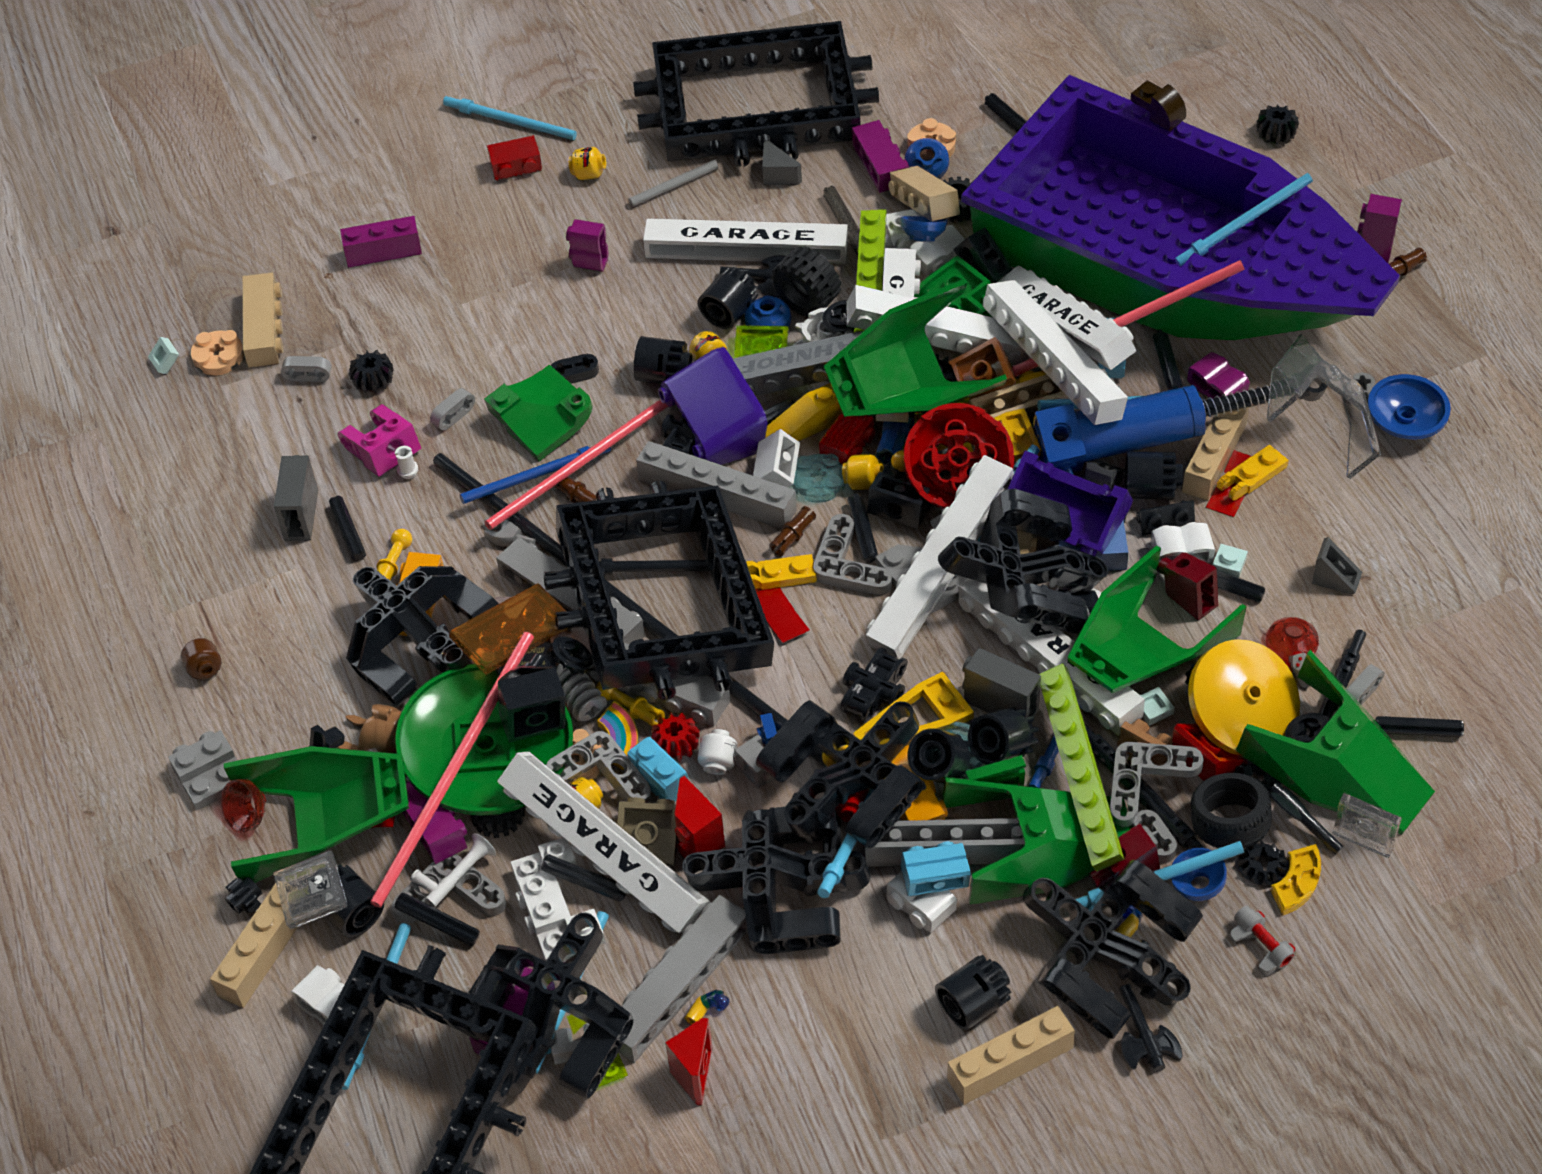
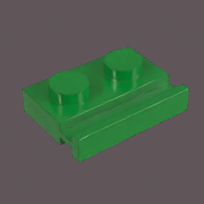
(1004, 772)

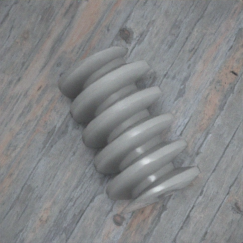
(580, 694)

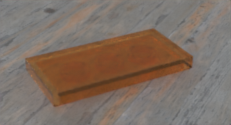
(495, 633)

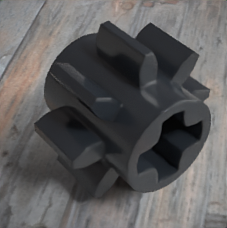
(243, 895)

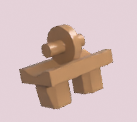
(1139, 732)

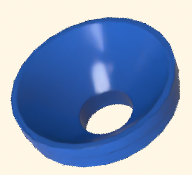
(938, 165)
(921, 228)
(776, 317)
(1215, 873)

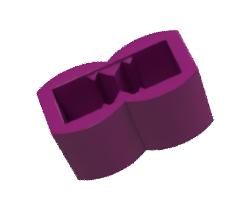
(588, 245)
(1215, 376)

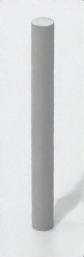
(673, 183)

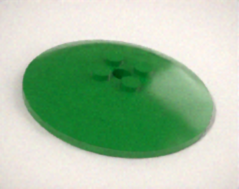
(435, 726)

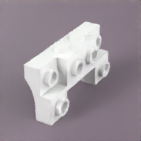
(543, 896)

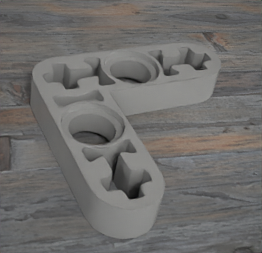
(837, 561)
(602, 760)
(1142, 764)
(473, 896)

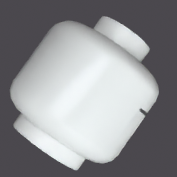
(717, 752)

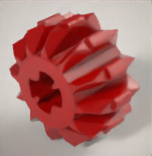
(676, 735)

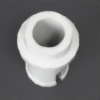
(406, 466)

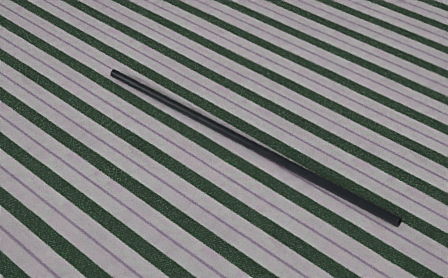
(649, 621)

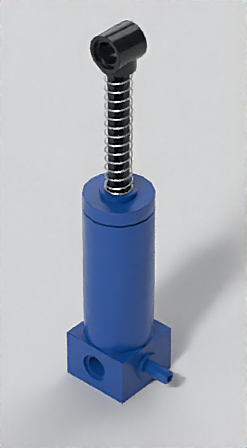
(1148, 421)

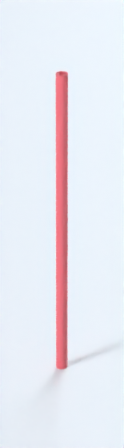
(1157, 304)
(574, 465)
(448, 776)

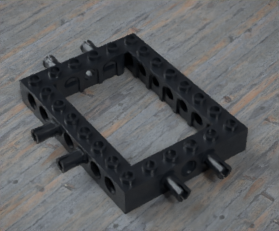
(751, 51)
(659, 661)
(346, 1030)

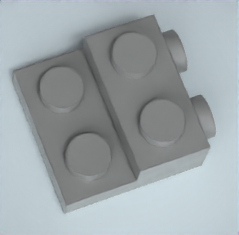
(202, 767)

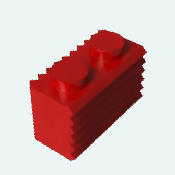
(514, 157)
(847, 436)

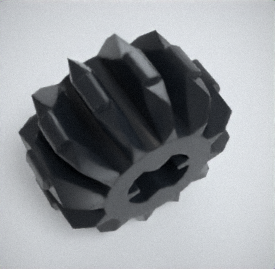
(1277, 124)
(371, 371)

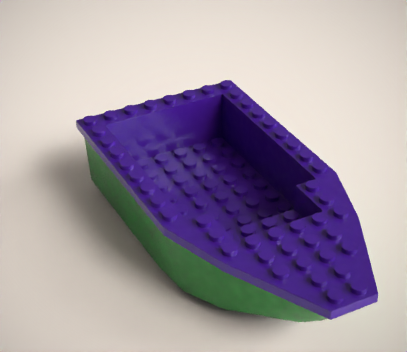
(1112, 199)

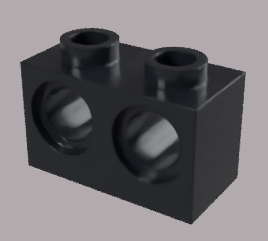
(984, 255)

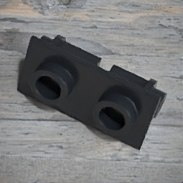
(1171, 515)

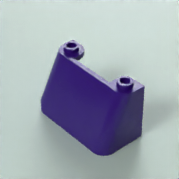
(717, 407)
(1093, 508)

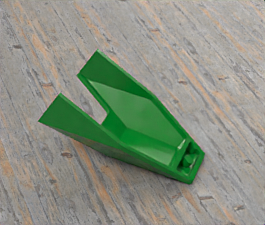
(894, 366)
(1121, 647)
(1345, 757)
(333, 796)
(1050, 835)

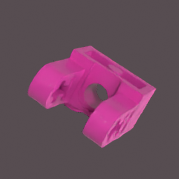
(379, 446)

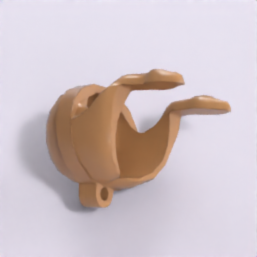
(377, 730)

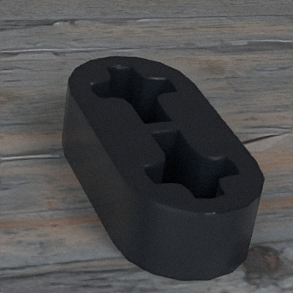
(575, 369)

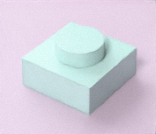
(163, 355)
(1230, 560)
(1156, 706)

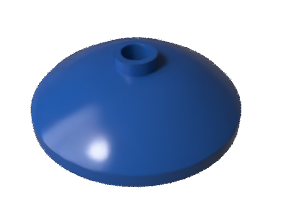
(1409, 406)

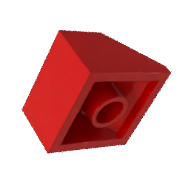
(697, 821)

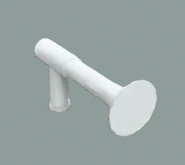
(480, 848)

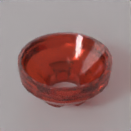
(1284, 644)
(238, 808)

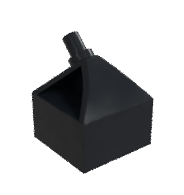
(531, 700)

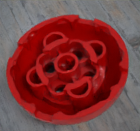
(952, 426)

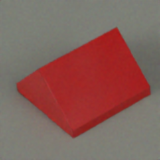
(1215, 759)
(690, 1058)

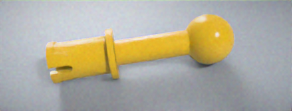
(400, 540)
(638, 707)

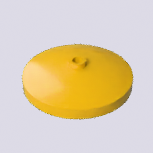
(1238, 687)

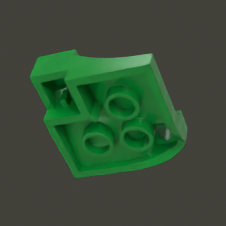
(953, 271)
(540, 410)

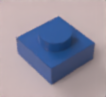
(767, 729)

